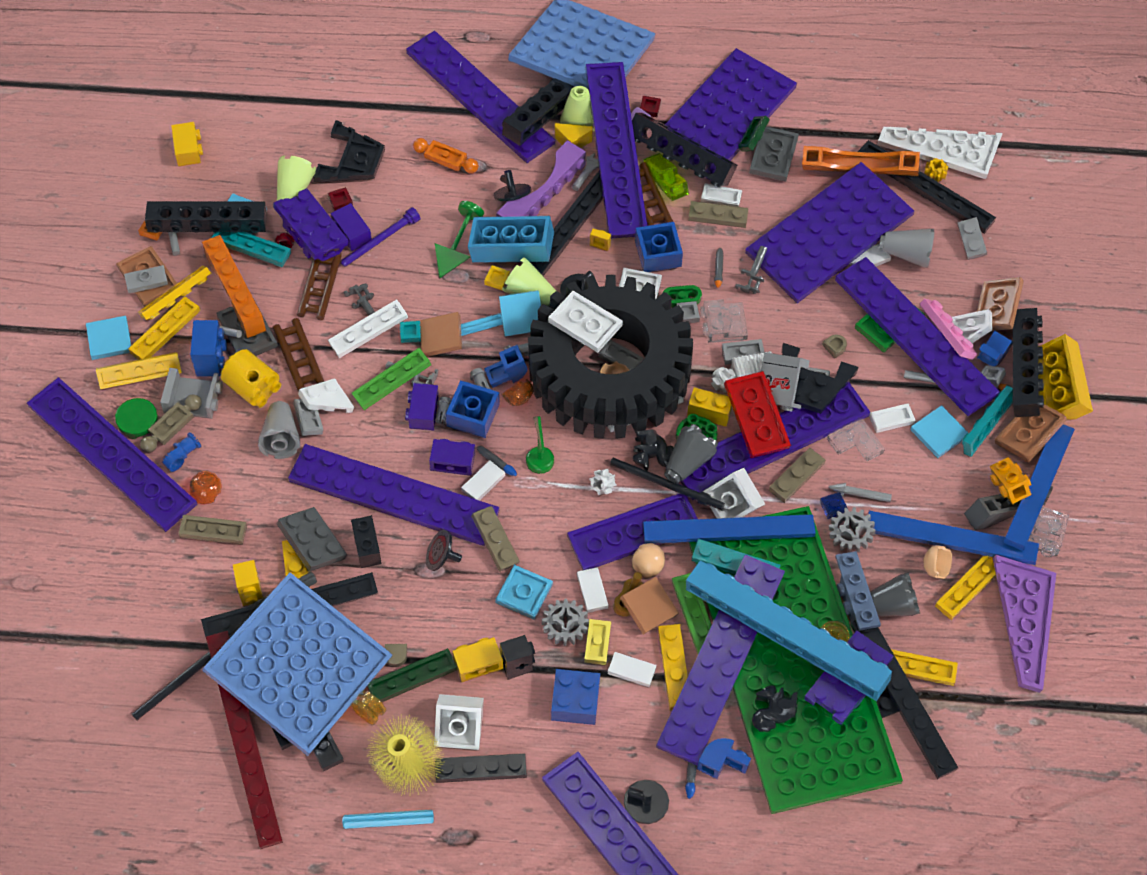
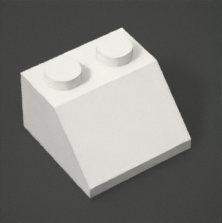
(738, 495)
(458, 721)

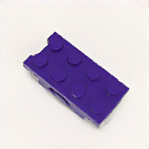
(311, 225)
(835, 694)

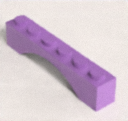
(568, 161)

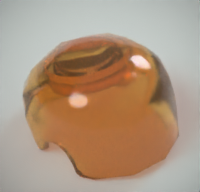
(519, 393)
(205, 487)

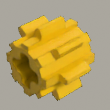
(936, 169)

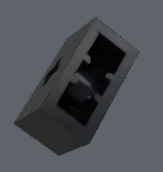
(366, 541)
(517, 656)

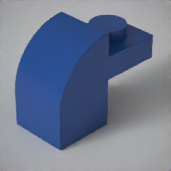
(995, 349)
(510, 368)
(720, 753)

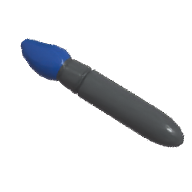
(508, 469)
(690, 786)

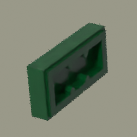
(754, 133)

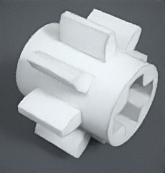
(719, 377)
(602, 481)

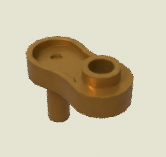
(629, 585)

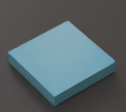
(519, 311)
(108, 337)
(939, 431)
(524, 592)

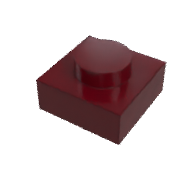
(650, 105)
(339, 198)

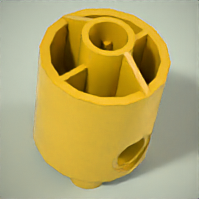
(250, 377)

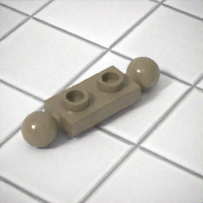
(170, 423)

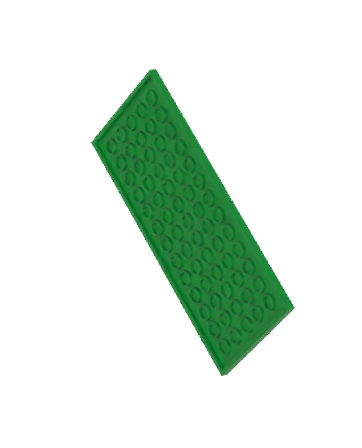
(812, 754)

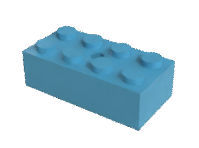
(511, 239)

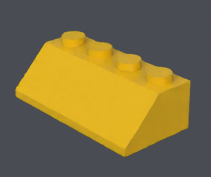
(1065, 378)

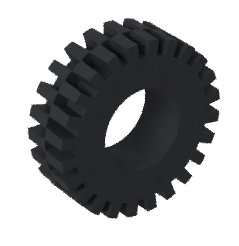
(621, 397)

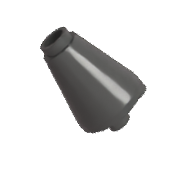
(689, 453)
(896, 597)

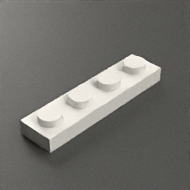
(368, 328)

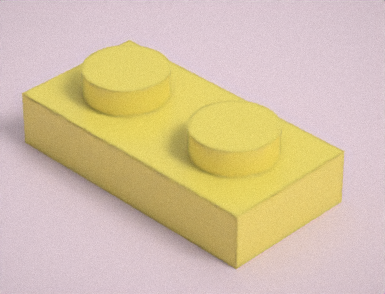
(597, 642)

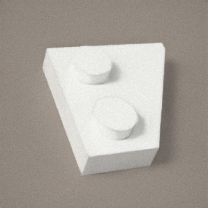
(974, 324)
(325, 396)

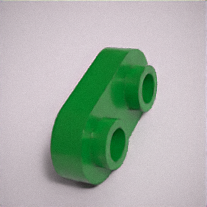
(682, 293)

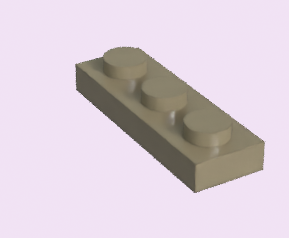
(718, 214)
(797, 475)
(212, 529)
(495, 538)

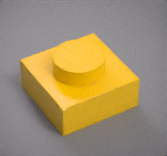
(600, 239)
(496, 277)

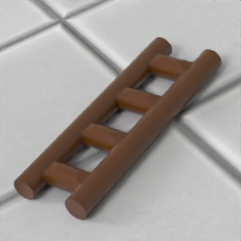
(658, 200)
(324, 293)
(302, 344)

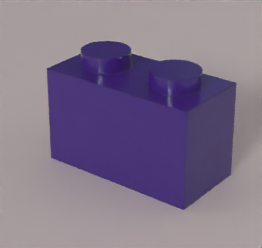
(352, 226)
(422, 406)
(452, 457)

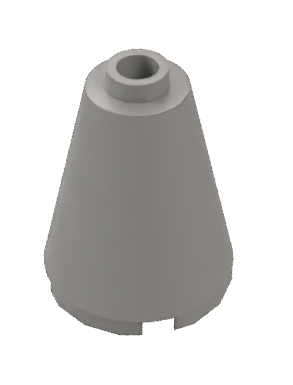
(909, 245)
(279, 432)

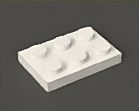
(585, 321)

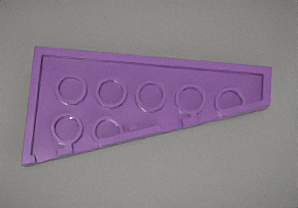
(1027, 610)

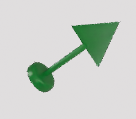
(449, 258)
(539, 458)

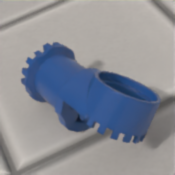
(176, 457)

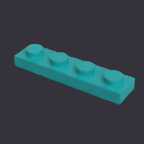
(256, 247)
(988, 421)
(721, 557)

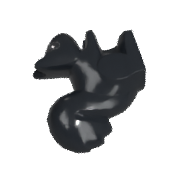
(651, 446)
(778, 711)

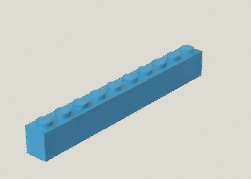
(789, 630)

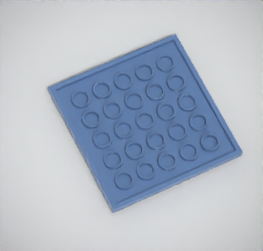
(576, 35)
(297, 663)

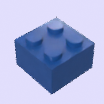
(658, 247)
(207, 347)
(472, 409)
(575, 697)

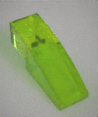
(667, 177)

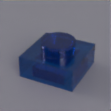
(832, 504)

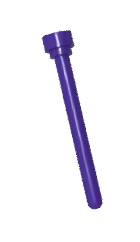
(410, 217)

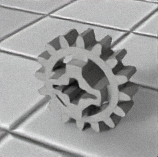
(859, 524)
(555, 622)

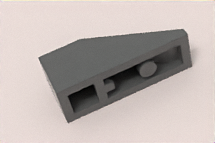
(990, 511)

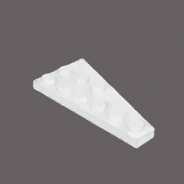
(957, 149)

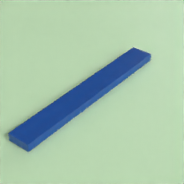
(1040, 484)
(729, 529)
(951, 537)

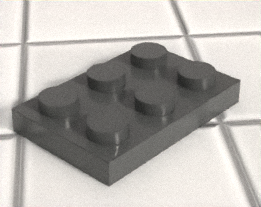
(774, 154)
(256, 344)
(311, 539)

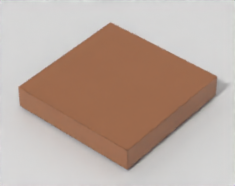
(441, 334)
(649, 605)

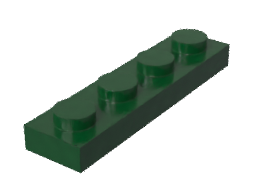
(412, 676)

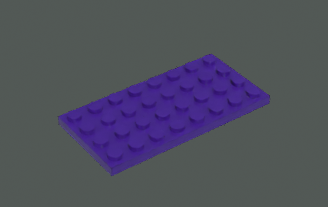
(728, 102)
(830, 232)

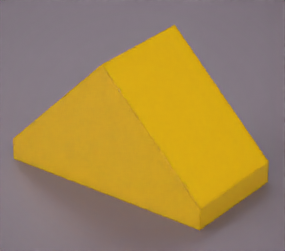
(575, 134)

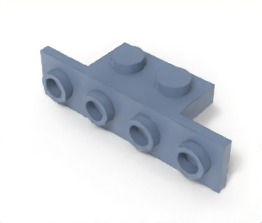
(855, 592)

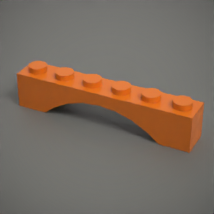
(843, 161)
(234, 285)

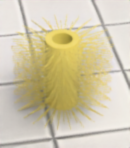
(405, 755)

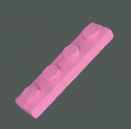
(948, 329)

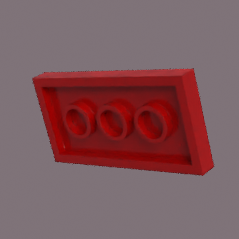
(757, 414)

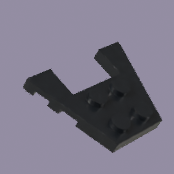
(359, 158)
(815, 389)

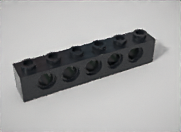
(536, 111)
(724, 167)
(206, 216)
(1026, 363)

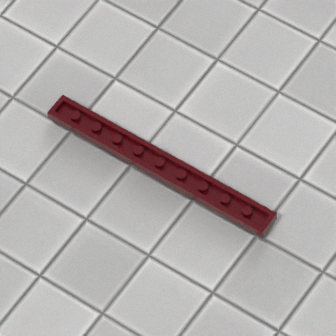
(248, 759)

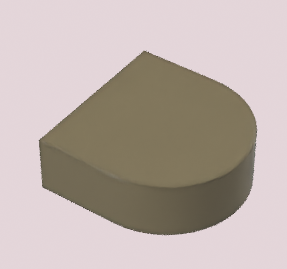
(835, 345)
(399, 654)

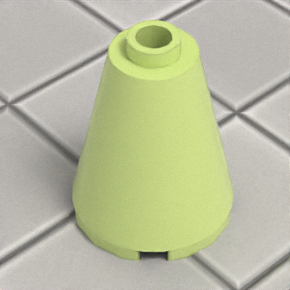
(577, 108)
(293, 176)
(526, 279)

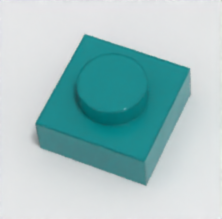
(410, 331)

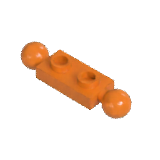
(445, 155)

